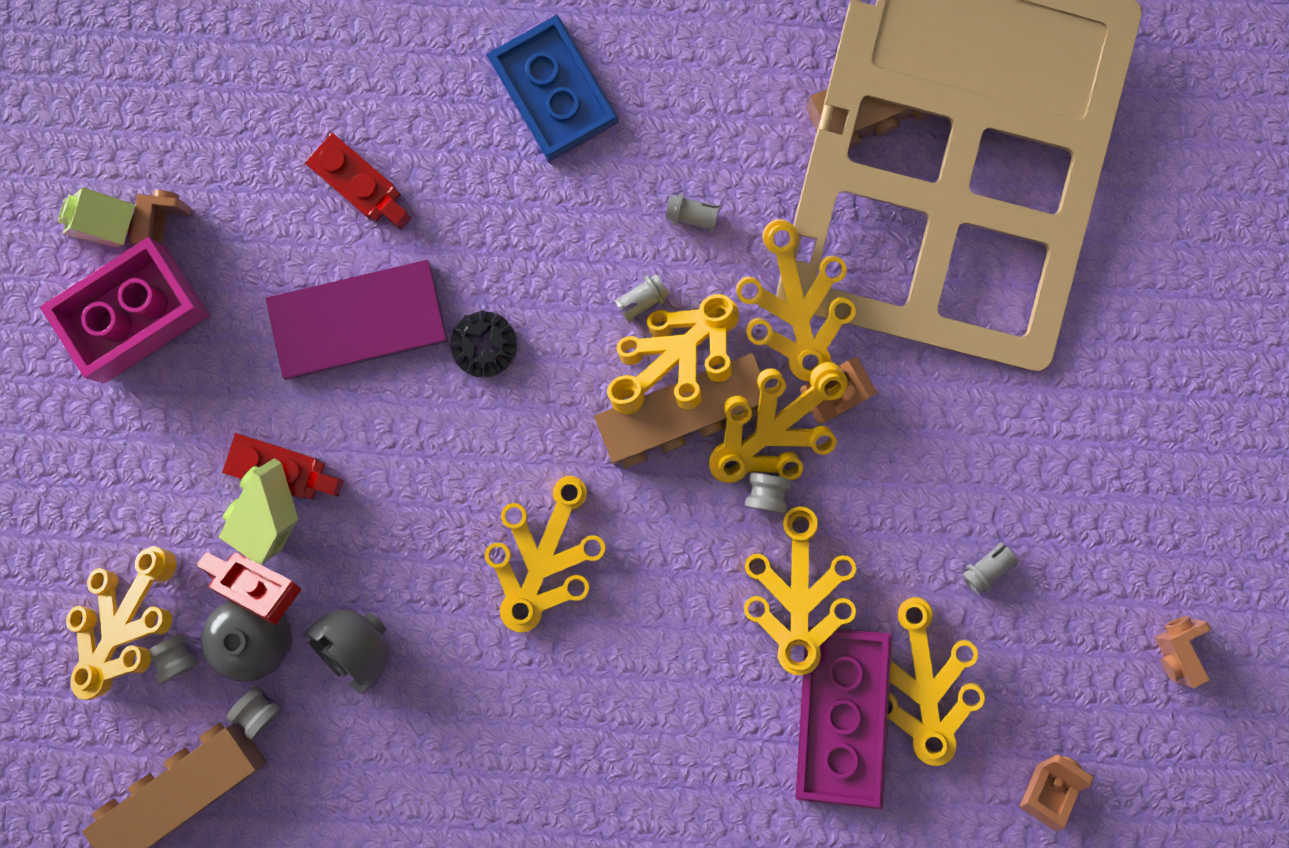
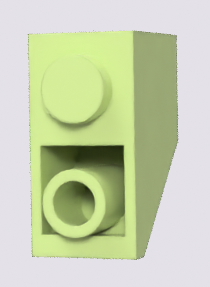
(96, 217)
(262, 515)

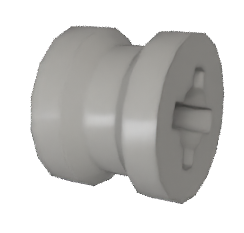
(768, 493)
(172, 658)
(253, 713)

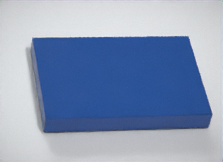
(552, 88)

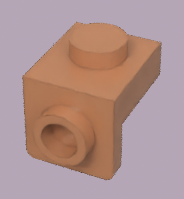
(151, 215)
(857, 391)
(1179, 656)
(1055, 790)

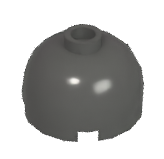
(243, 644)
(351, 646)

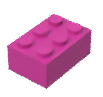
(124, 311)

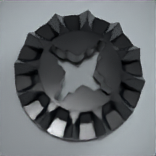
(489, 362)

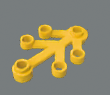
(798, 308)
(676, 350)
(774, 429)
(541, 560)
(799, 598)
(95, 671)
(929, 690)

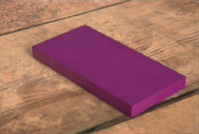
(356, 319)
(846, 721)

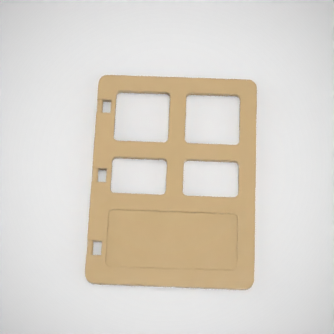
(984, 65)

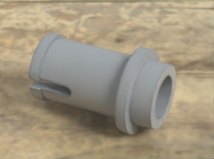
(692, 212)
(644, 295)
(989, 569)

